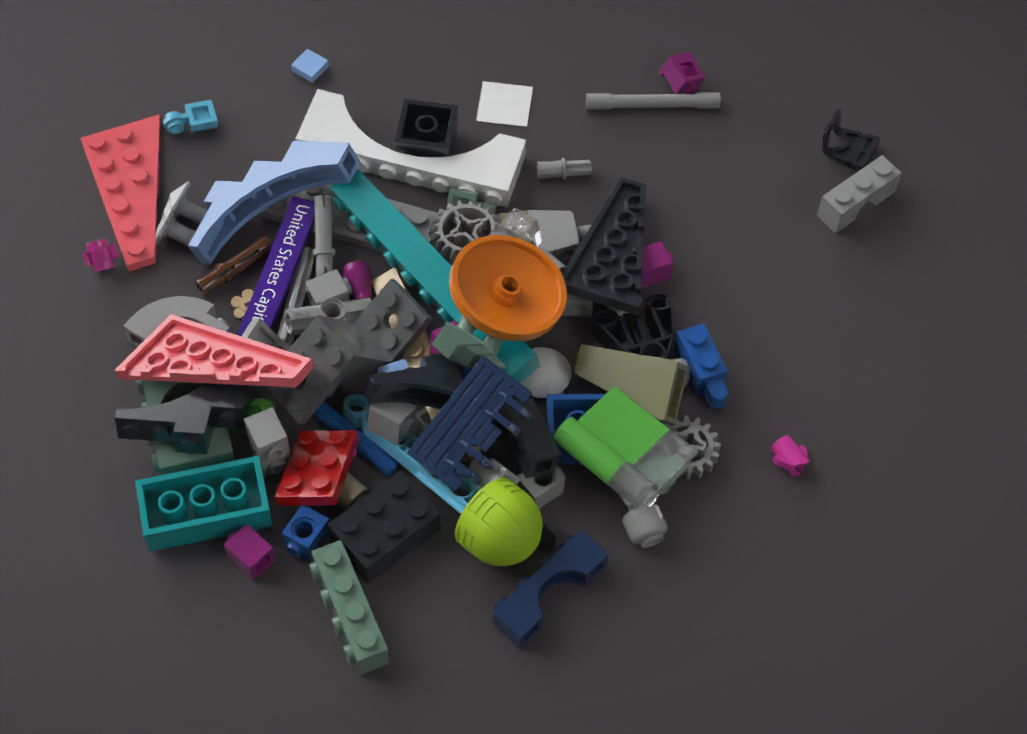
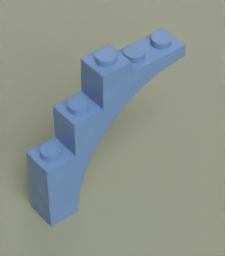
(267, 182)

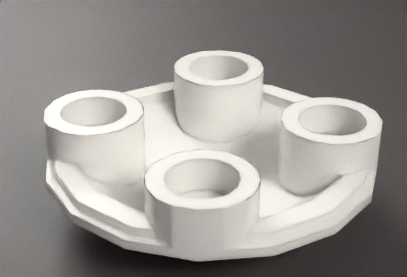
(551, 376)

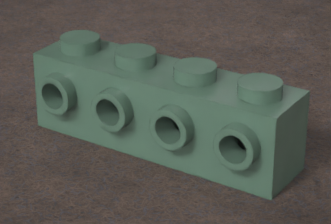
(350, 607)

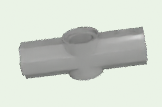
(299, 318)

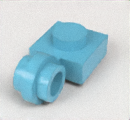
(198, 115)

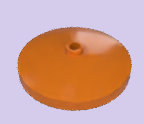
(507, 288)

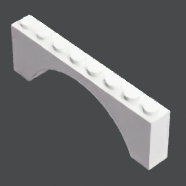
(485, 170)

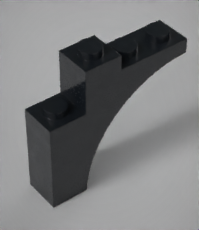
(188, 419)

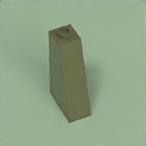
(647, 380)

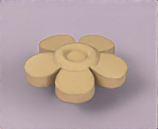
(241, 304)

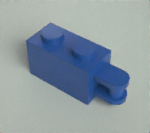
(704, 364)

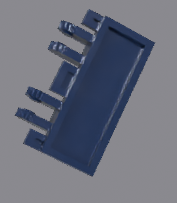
(468, 422)

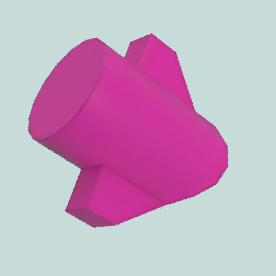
(790, 455)

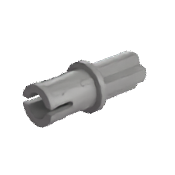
(563, 168)

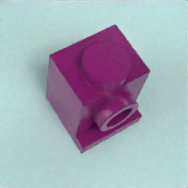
(682, 73)

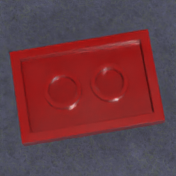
(317, 468)

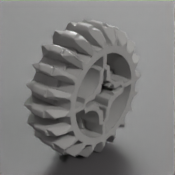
(469, 224)

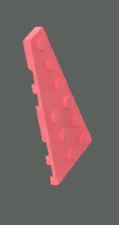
(128, 180)
(202, 354)

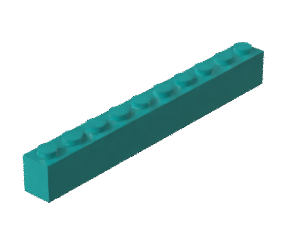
(418, 261)

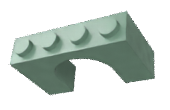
(166, 457)

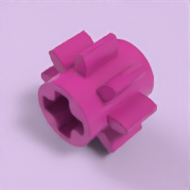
(100, 255)

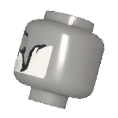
(645, 525)

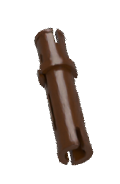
(208, 283)

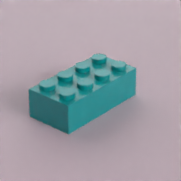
(202, 503)

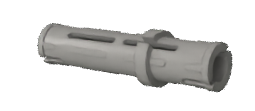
(323, 235)

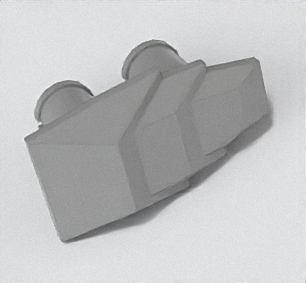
(179, 205)

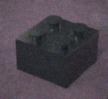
(426, 129)

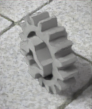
(707, 447)

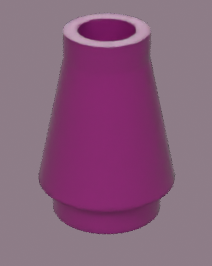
(359, 278)

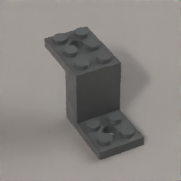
(352, 349)

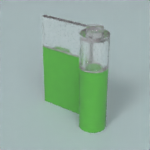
(625, 447)

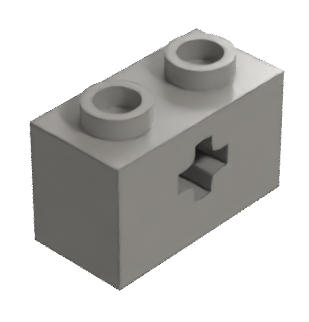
(268, 441)

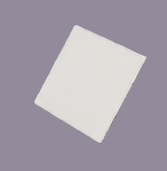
(504, 104)

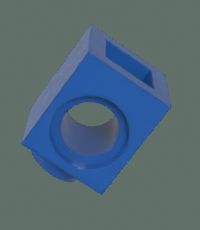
(305, 521)

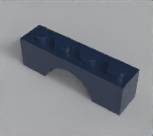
(576, 562)

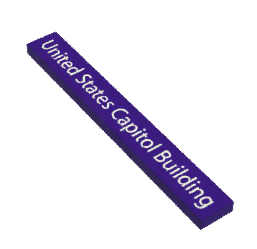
(281, 263)

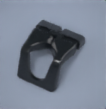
(857, 145)

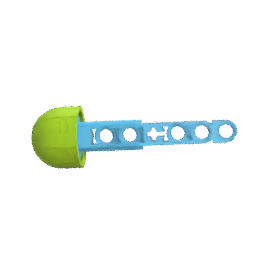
(495, 522)

